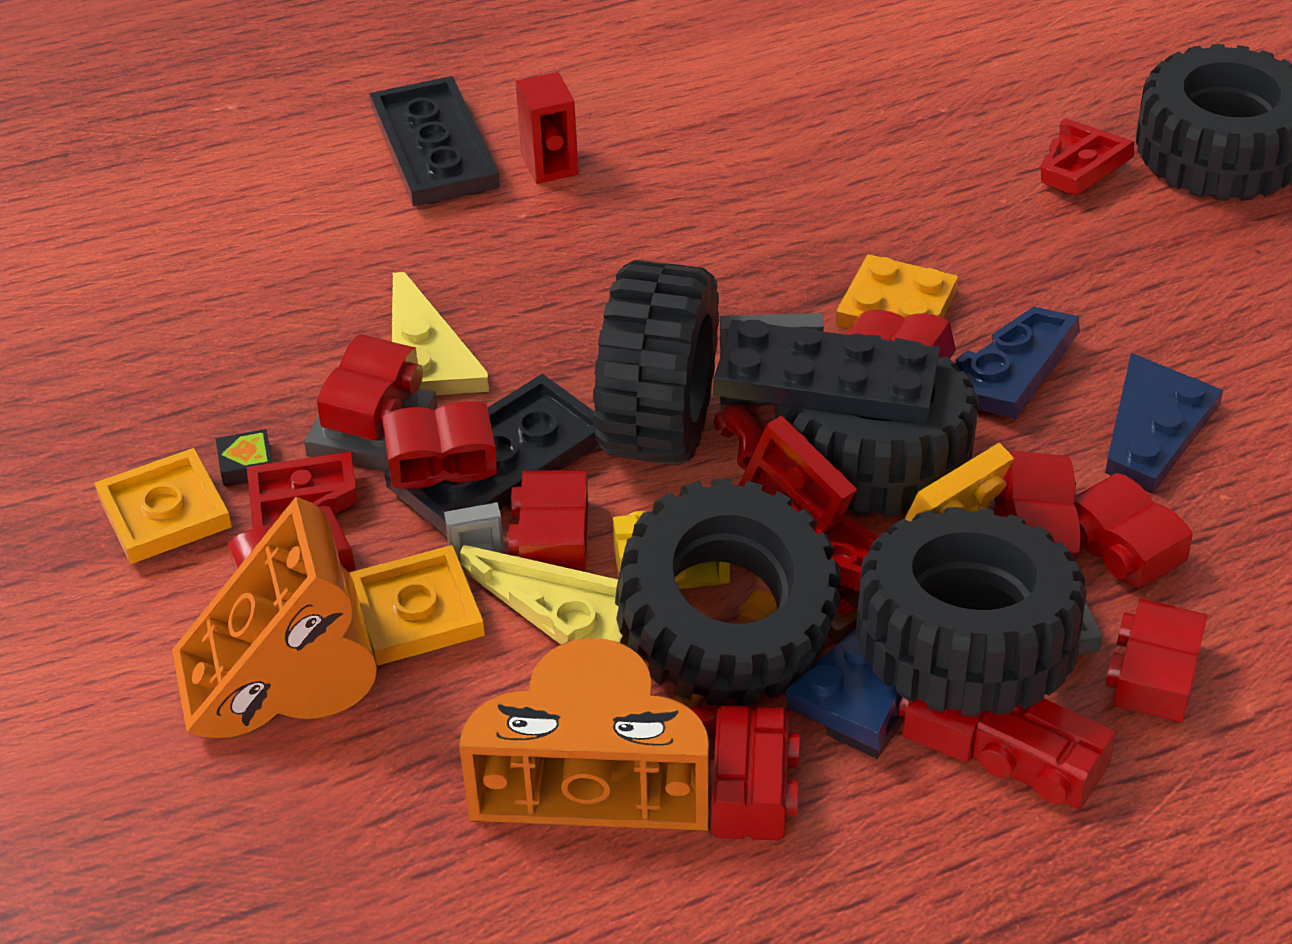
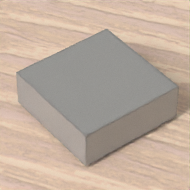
(475, 527)

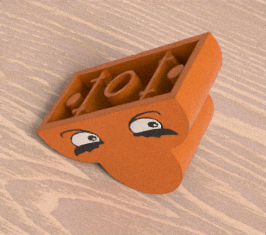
(277, 635)
(554, 747)

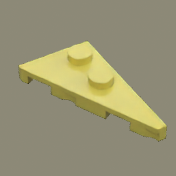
(443, 356)
(552, 597)

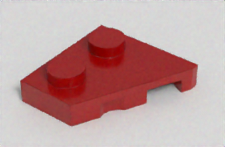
(1083, 157)
(793, 467)
(319, 480)

